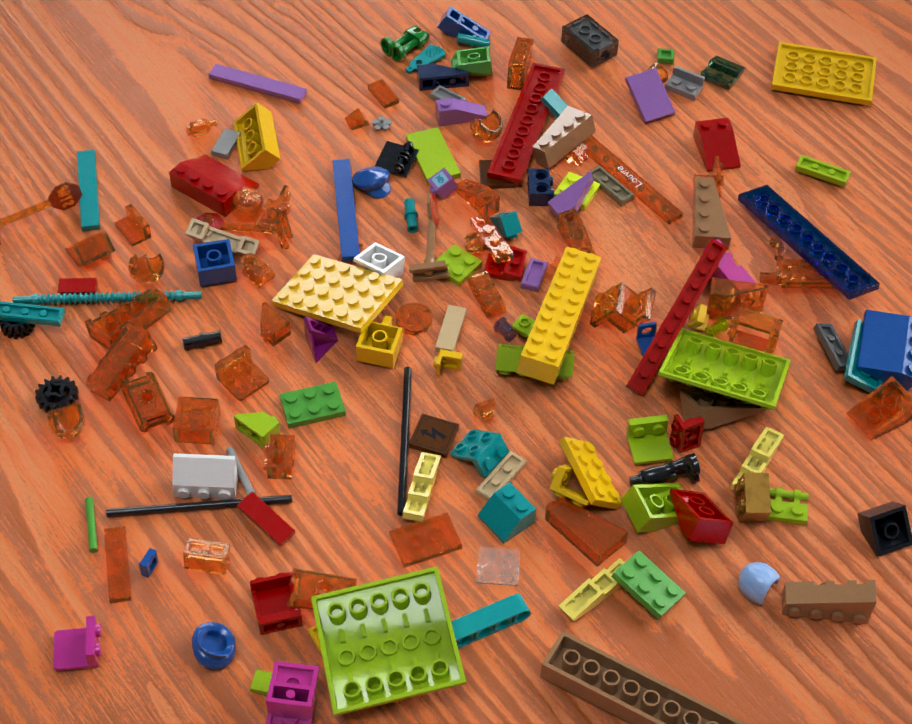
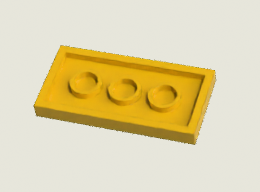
(591, 473)

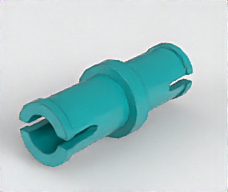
(473, 40)
(411, 215)

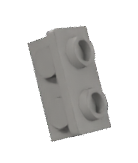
(685, 83)

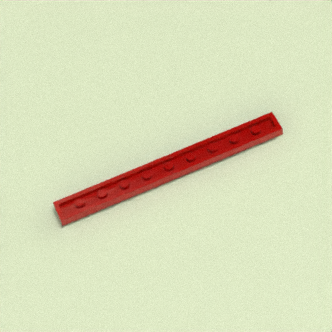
(676, 317)

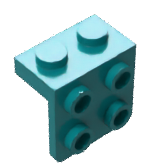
(483, 449)

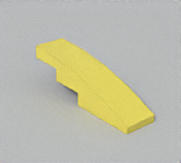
(760, 453)
(421, 487)
(591, 592)

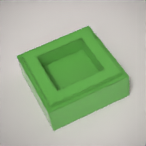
(665, 56)

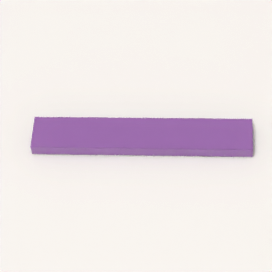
(257, 83)

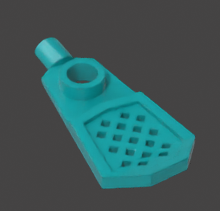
(428, 56)

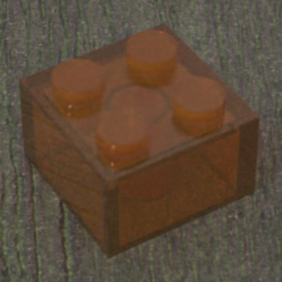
(196, 420)

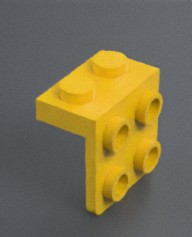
(559, 485)

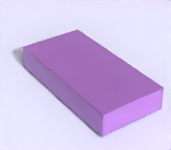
(534, 275)

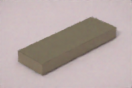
(612, 186)

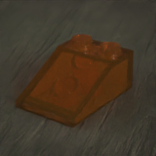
(727, 296)
(883, 409)

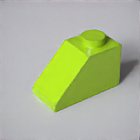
(257, 426)

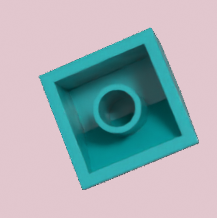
(507, 513)

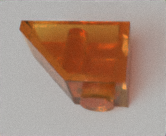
(273, 325)

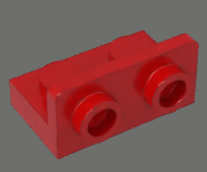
(686, 434)

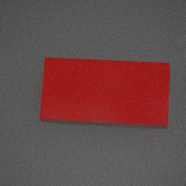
(77, 285)

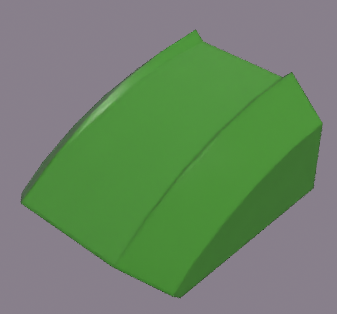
(474, 60)

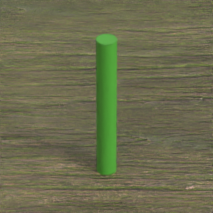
(91, 527)

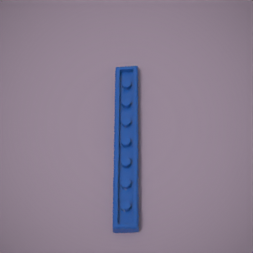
(345, 209)

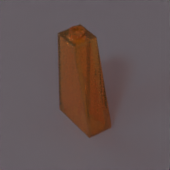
(519, 63)
(586, 531)

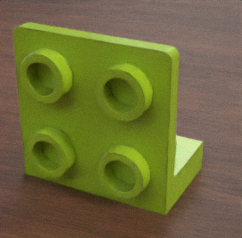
(649, 439)

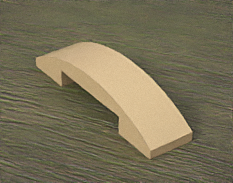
(204, 233)

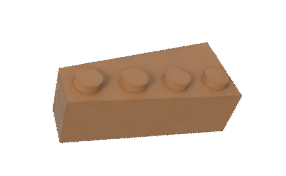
(563, 136)
(708, 214)
(830, 601)

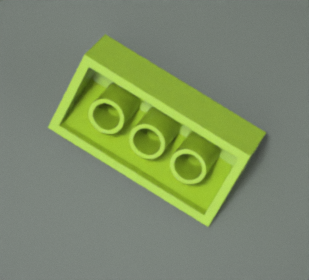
(509, 356)

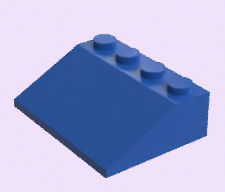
(886, 347)

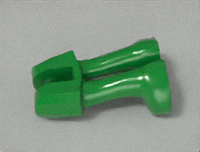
(412, 35)

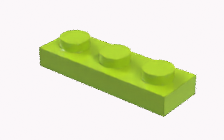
(822, 171)

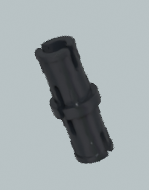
(202, 339)

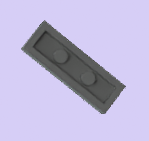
(832, 345)

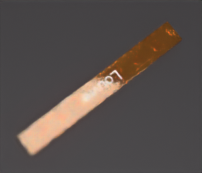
(632, 180)

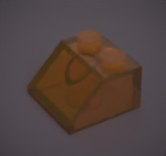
(91, 249)

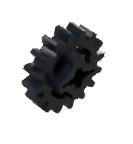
(56, 393)

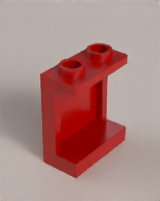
(271, 603)

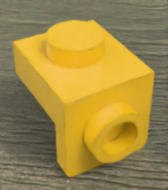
(698, 318)
(448, 360)

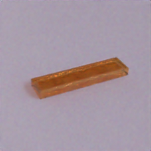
(117, 564)

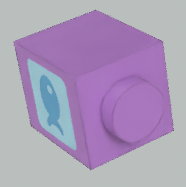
(442, 184)

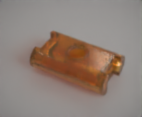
(147, 401)
(309, 582)

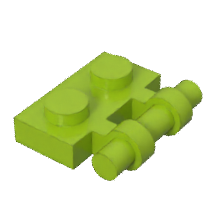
(788, 512)

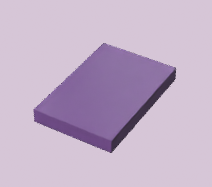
(650, 95)

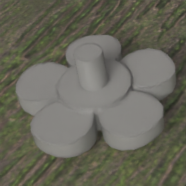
(381, 123)

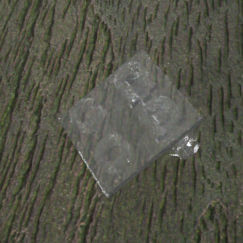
(498, 566)

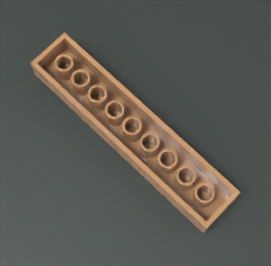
(622, 687)

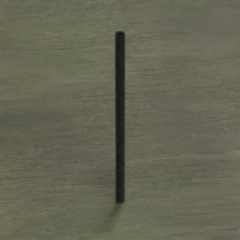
(404, 441)
(191, 506)

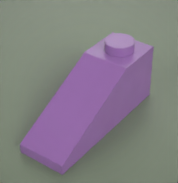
(457, 111)
(572, 196)

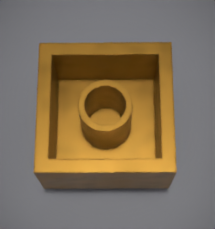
(753, 497)

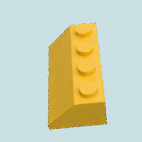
(258, 139)

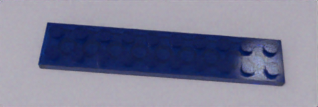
(809, 242)

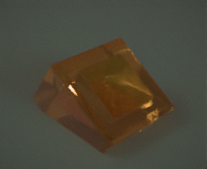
(357, 119)

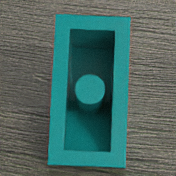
(507, 224)

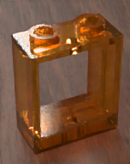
(757, 322)

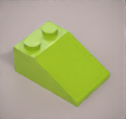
(650, 506)

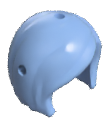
(756, 580)

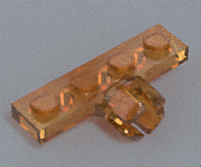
(487, 238)

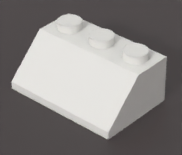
(204, 476)

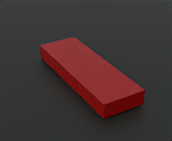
(266, 519)

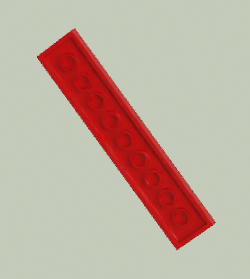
(525, 124)

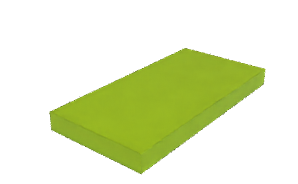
(433, 153)

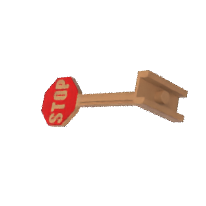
(430, 268)

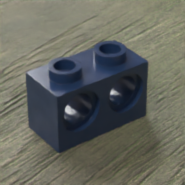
(539, 187)

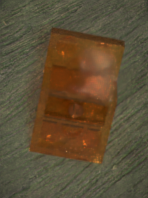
(623, 307)

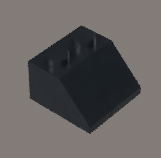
(886, 527)

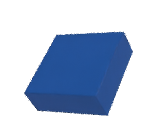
(148, 563)

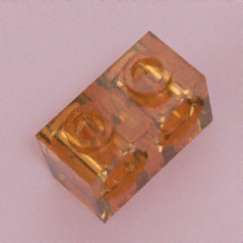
(280, 461)

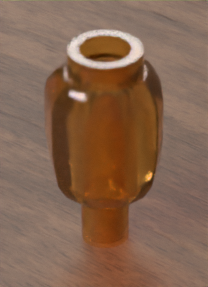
(200, 127)

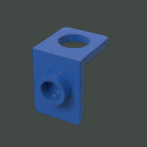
(645, 339)

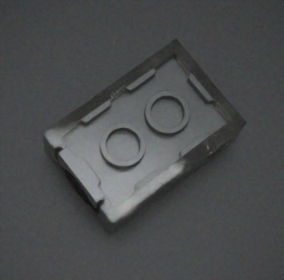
(589, 40)

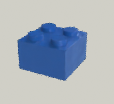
(214, 262)

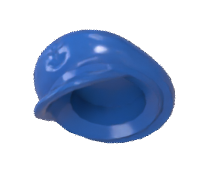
(373, 181)
(213, 645)

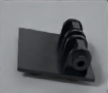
(397, 158)

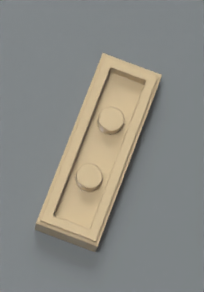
(451, 328)
(501, 475)

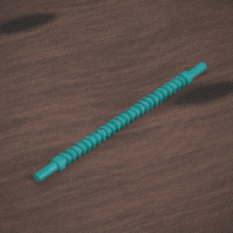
(36, 299)

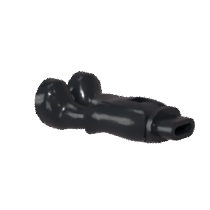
(664, 473)

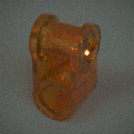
(256, 269)

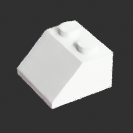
(381, 260)

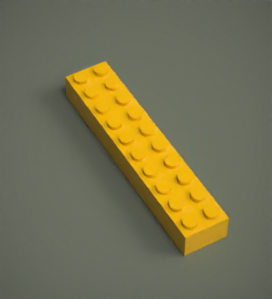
(559, 316)

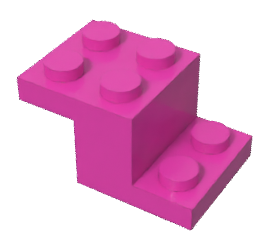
(292, 694)

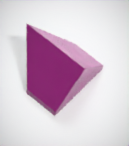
(319, 337)

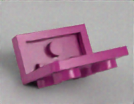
(78, 647)

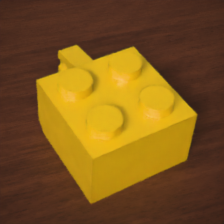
(380, 343)

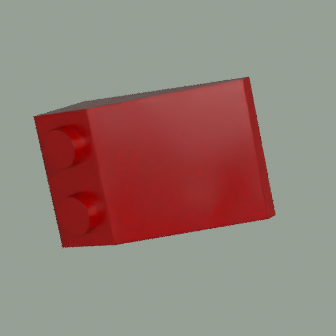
(716, 139)
(700, 517)

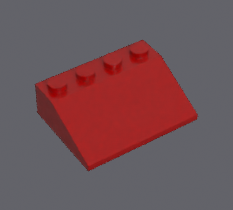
(209, 182)

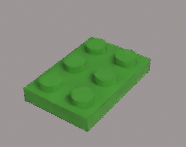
(312, 405)
(648, 584)

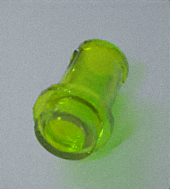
(720, 325)

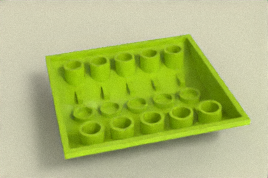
(726, 369)
(387, 641)

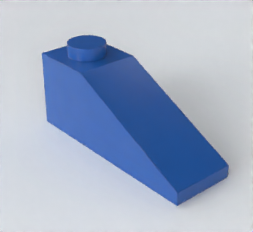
(456, 22)

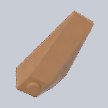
(715, 409)

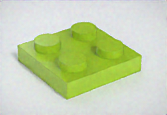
(459, 264)

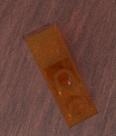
(573, 231)

